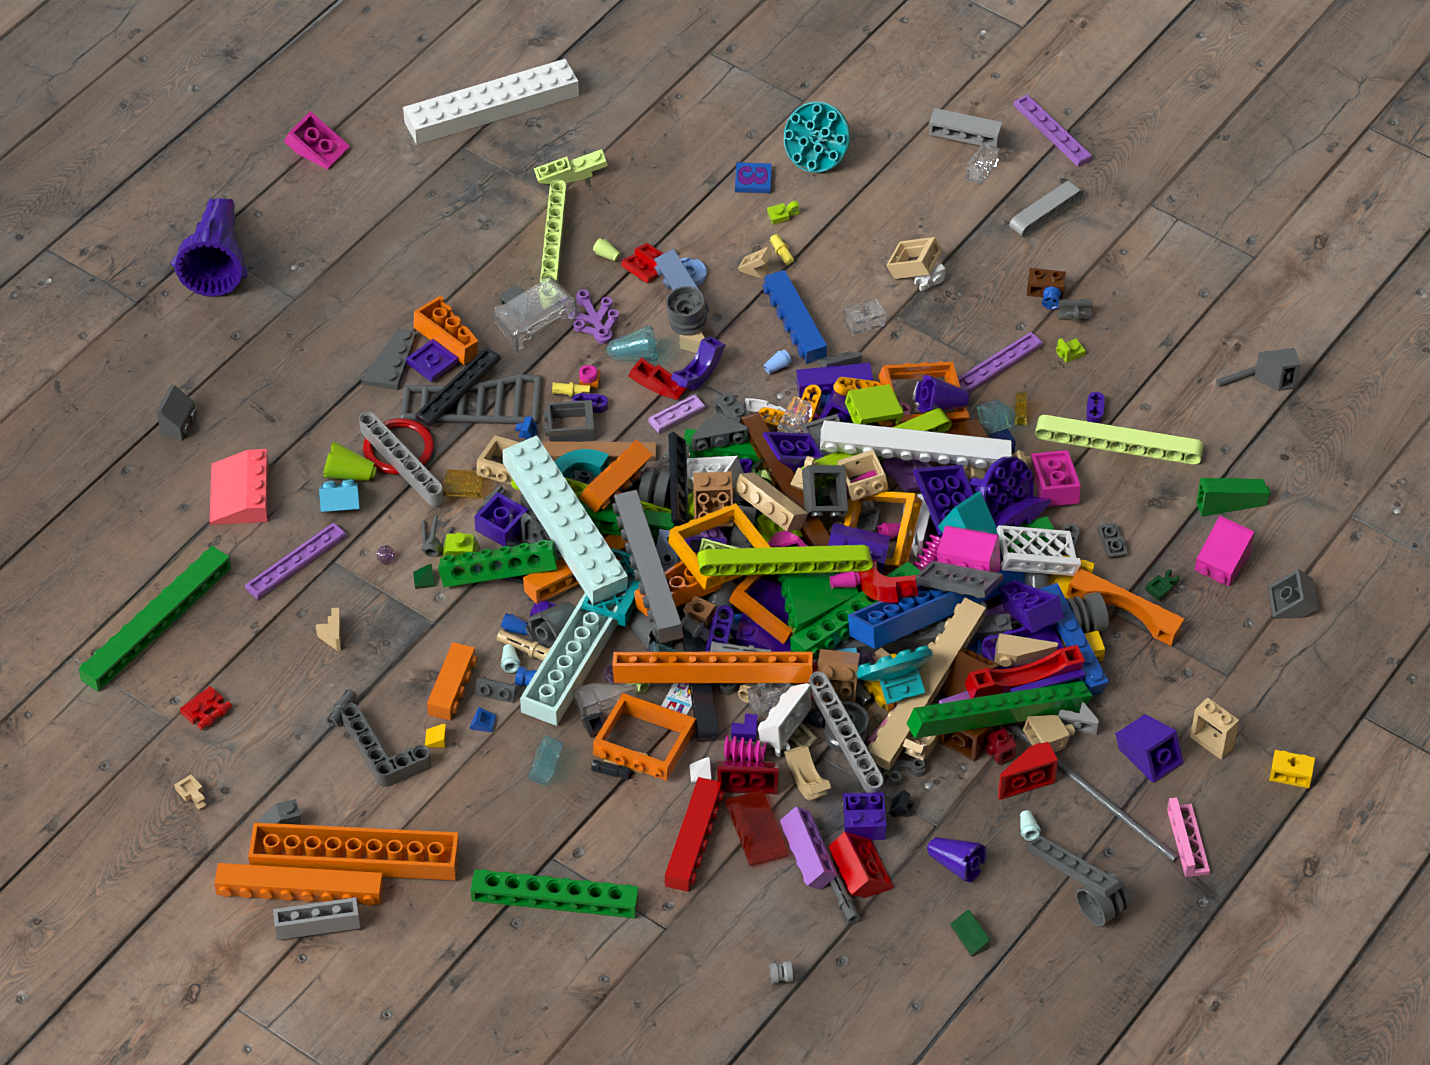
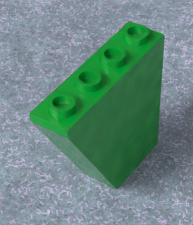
(811, 597)

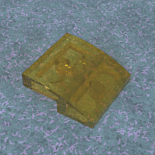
(463, 483)

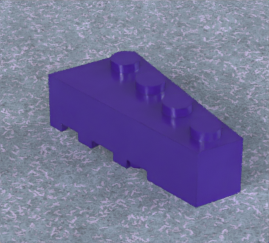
(1030, 605)

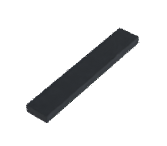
(457, 387)
(678, 479)

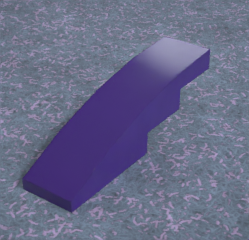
(1021, 512)

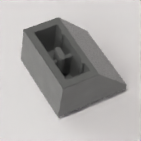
(1278, 369)

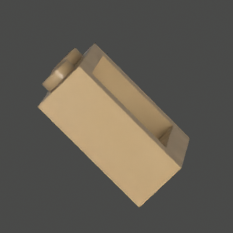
(928, 251)
(867, 462)
(487, 468)
(1208, 737)

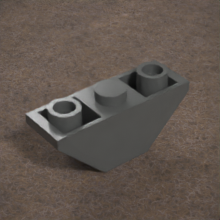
(718, 433)

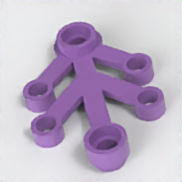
(601, 333)

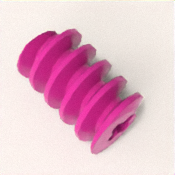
(930, 553)
(743, 750)

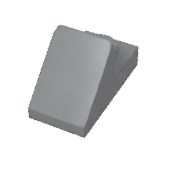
(1083, 722)

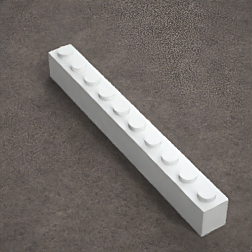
(912, 444)

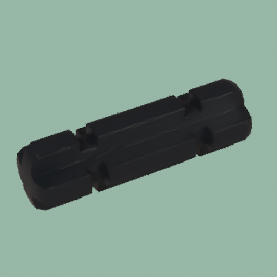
(610, 769)

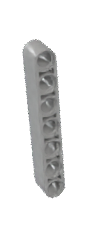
(401, 459)
(845, 724)

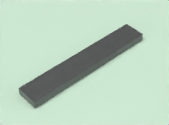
(1074, 866)

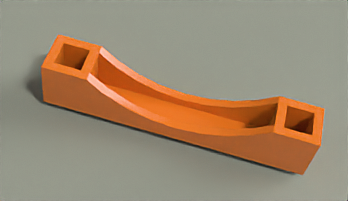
(1160, 622)

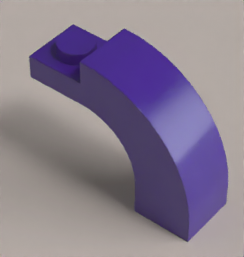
(701, 366)

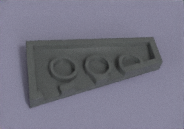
(391, 363)

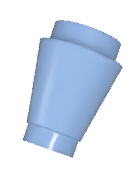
(777, 362)

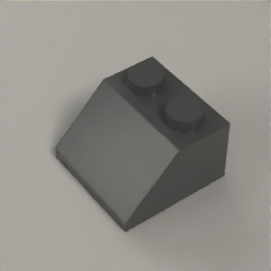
(176, 413)
(1293, 596)

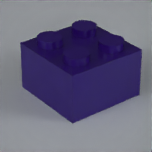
(500, 519)

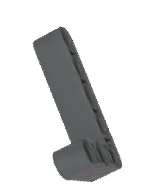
(384, 769)

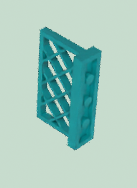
(627, 601)

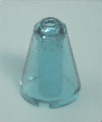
(634, 346)

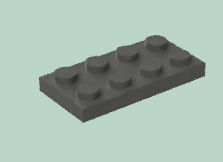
(958, 579)

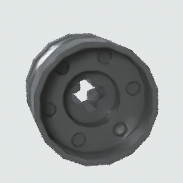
(686, 310)
(1090, 612)
(1101, 909)

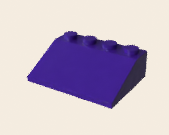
(943, 490)
(750, 633)

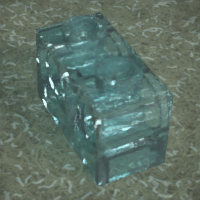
(996, 415)
(545, 760)

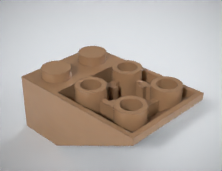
(712, 493)
(841, 672)

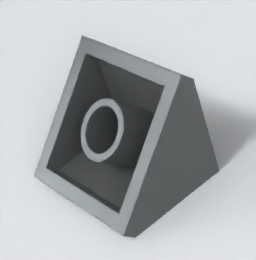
(846, 358)

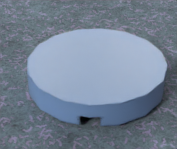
(695, 269)

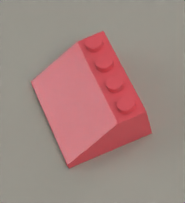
(240, 488)

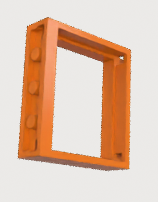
(914, 371)
(757, 612)
(651, 713)

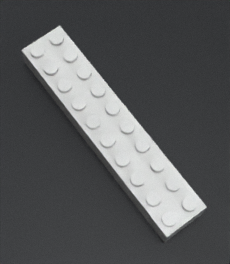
(490, 101)

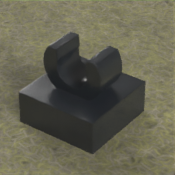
(900, 804)

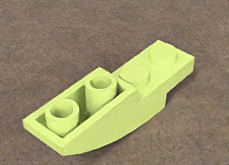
(571, 170)

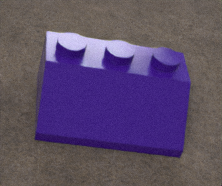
(848, 535)

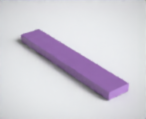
(1052, 130)
(1000, 362)
(295, 561)

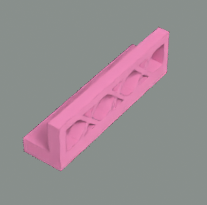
(1183, 840)

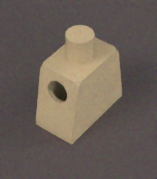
(1048, 729)

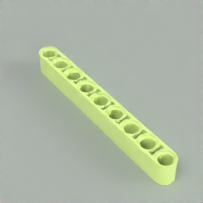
(554, 230)
(1119, 439)

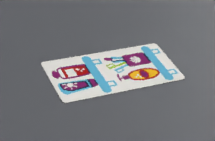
(678, 698)

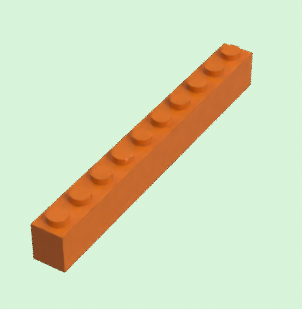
(712, 667)

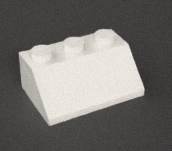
(786, 716)

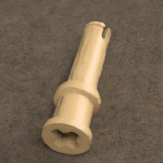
(533, 650)

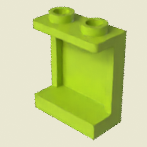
(873, 405)

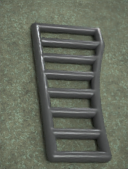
(481, 386)

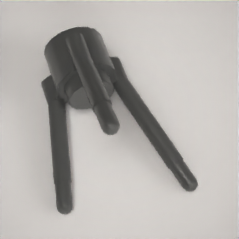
(432, 546)

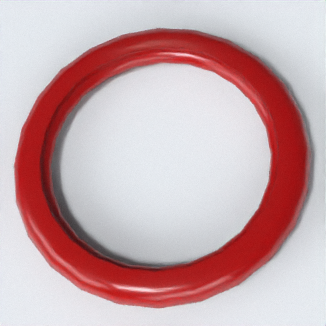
(407, 423)

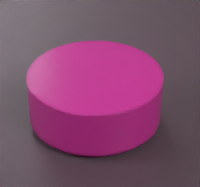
(588, 374)

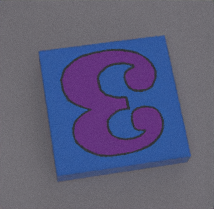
(753, 177)

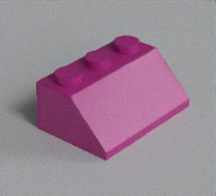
(969, 549)

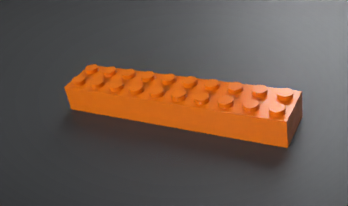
(376, 850)

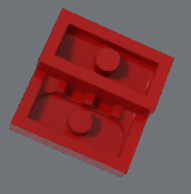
(643, 262)

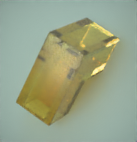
(1020, 408)

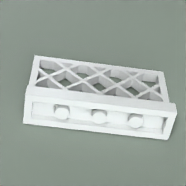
(1039, 562)

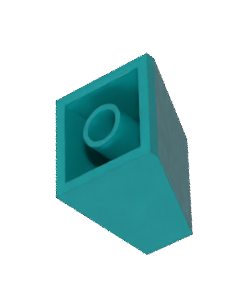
(971, 515)

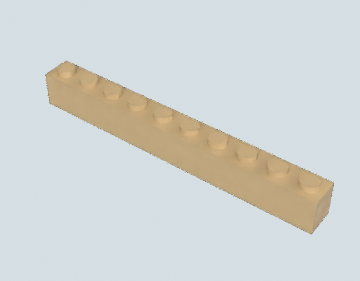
(933, 674)

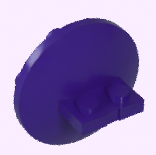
(1005, 484)

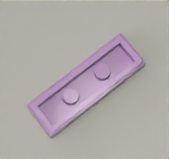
(676, 414)

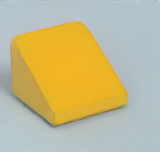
(436, 736)

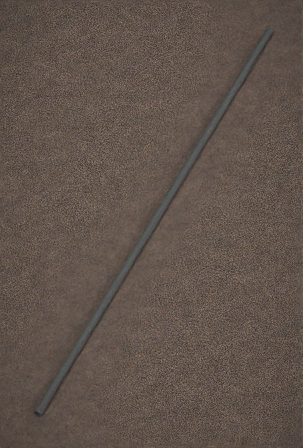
(1103, 800)

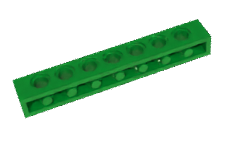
(835, 625)
(563, 900)

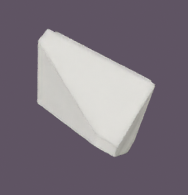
(700, 769)

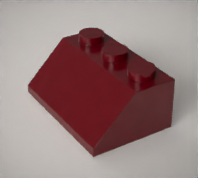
(748, 776)

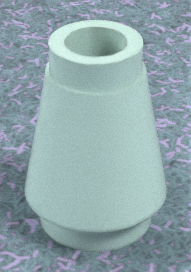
(509, 659)
(1029, 827)

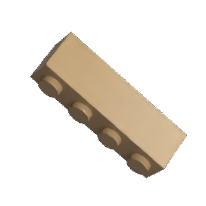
(770, 501)

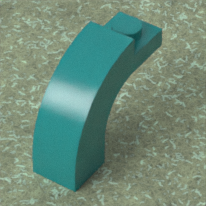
(582, 459)

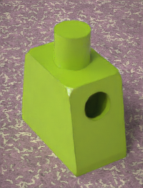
(460, 543)

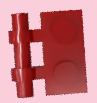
(202, 704)

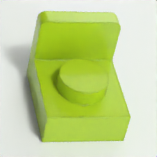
(1070, 350)

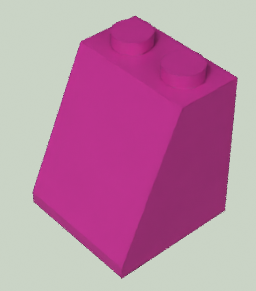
(1225, 551)

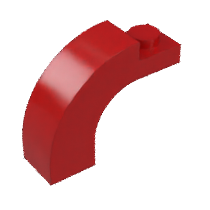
(886, 588)

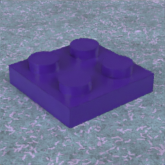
(432, 360)

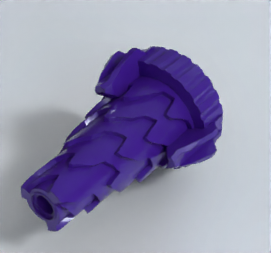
(210, 258)

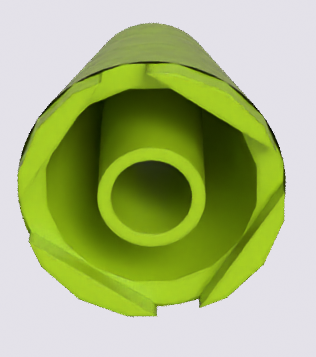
(347, 465)

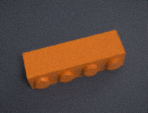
(451, 681)

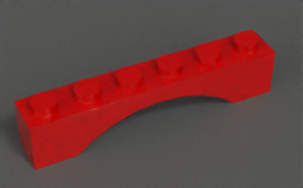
(998, 681)

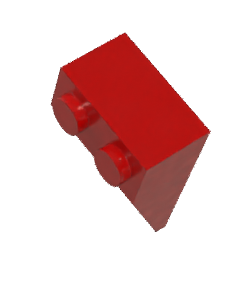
(1029, 771)

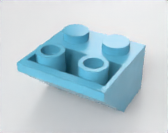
(339, 496)

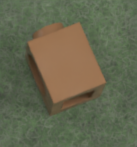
(700, 610)

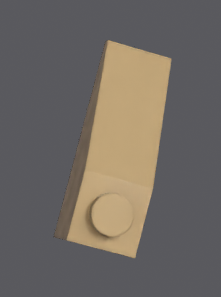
(1018, 650)

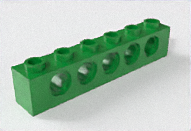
(490, 570)

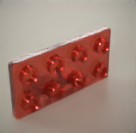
(756, 828)

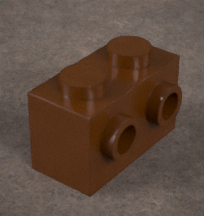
(1043, 278)

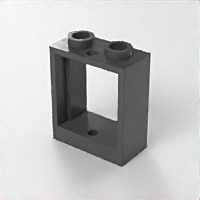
(569, 409)
(808, 475)

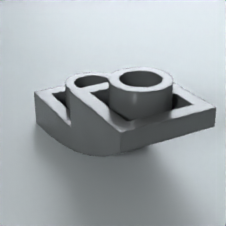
(1111, 540)

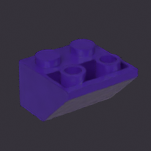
(865, 815)

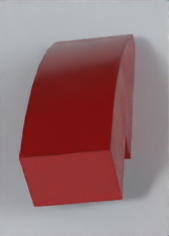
(655, 379)

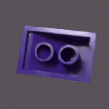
(793, 448)

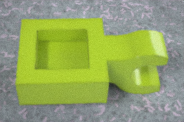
(780, 213)

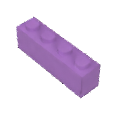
(808, 848)

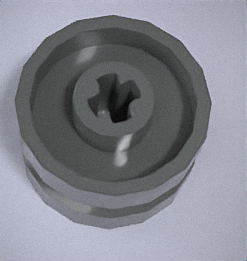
(655, 487)
(859, 719)

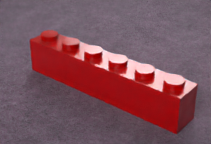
(693, 834)

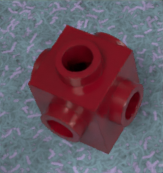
(1001, 746)

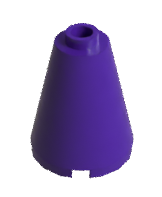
(936, 393)
(958, 856)

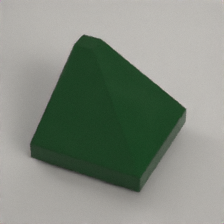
(424, 577)

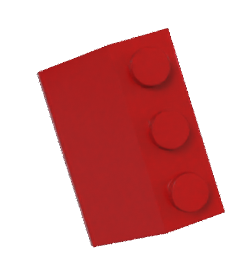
(860, 865)

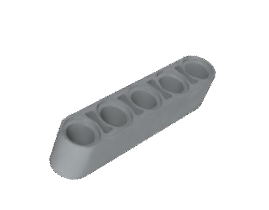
(1046, 208)

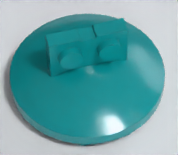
(817, 137)
(898, 675)

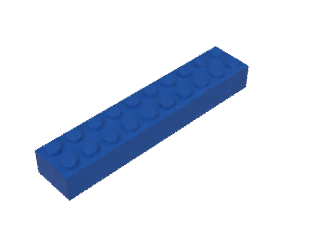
(889, 621)

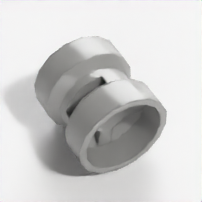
(776, 972)

